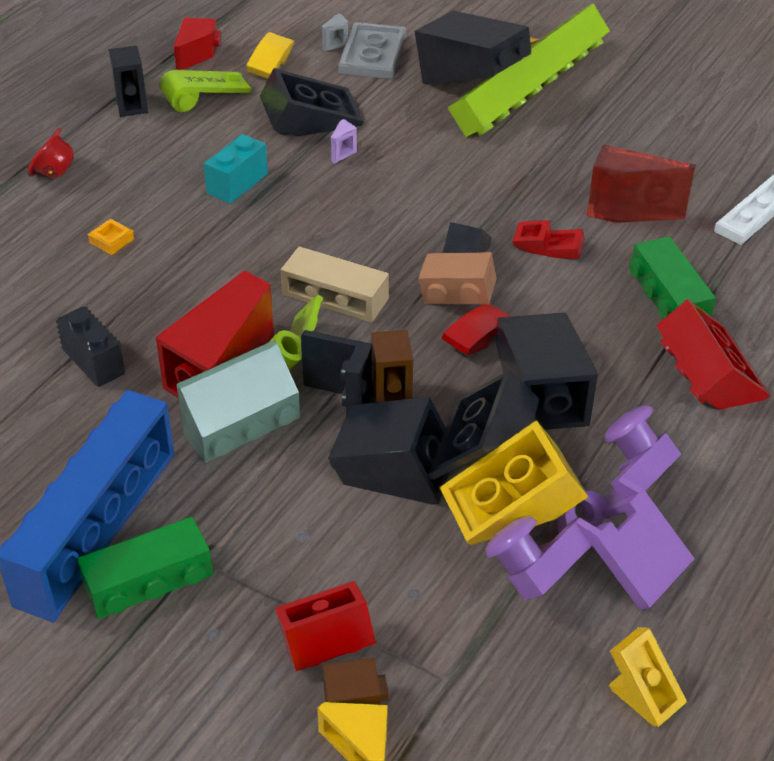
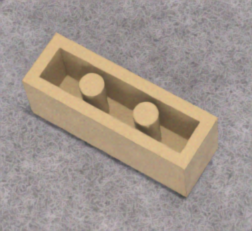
(341, 283)

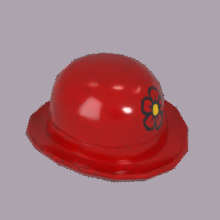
(52, 158)

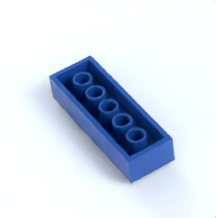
(86, 505)

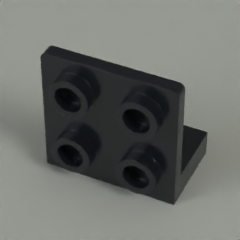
(338, 366)

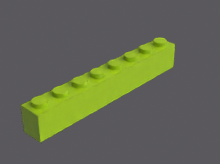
(549, 55)

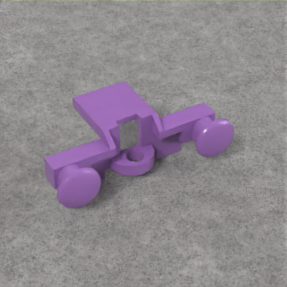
(640, 552)

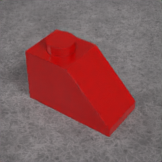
(196, 42)

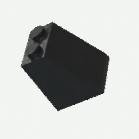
(391, 449)

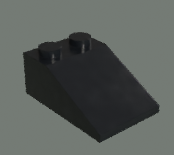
(306, 105)
(484, 421)

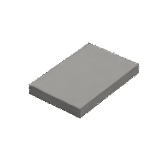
(372, 50)

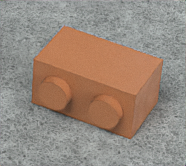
(457, 278)

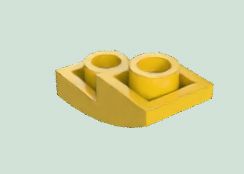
(269, 54)

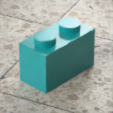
(236, 168)

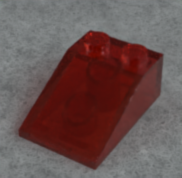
(638, 187)

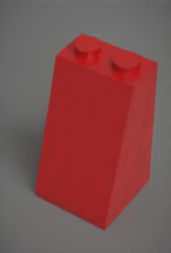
(216, 330)

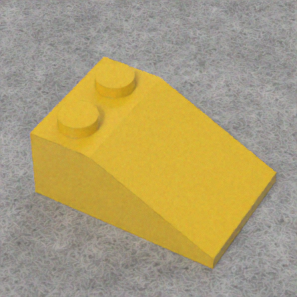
(513, 482)

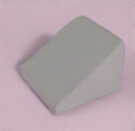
(335, 33)

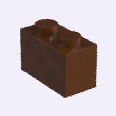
(392, 366)

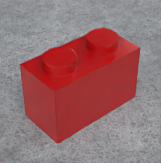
(325, 625)

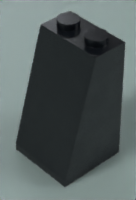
(469, 47)
(552, 364)

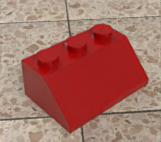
(709, 358)

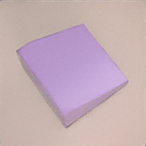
(343, 141)

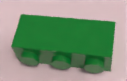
(668, 276)
(145, 567)

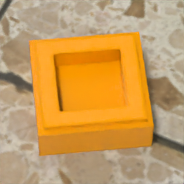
(111, 236)

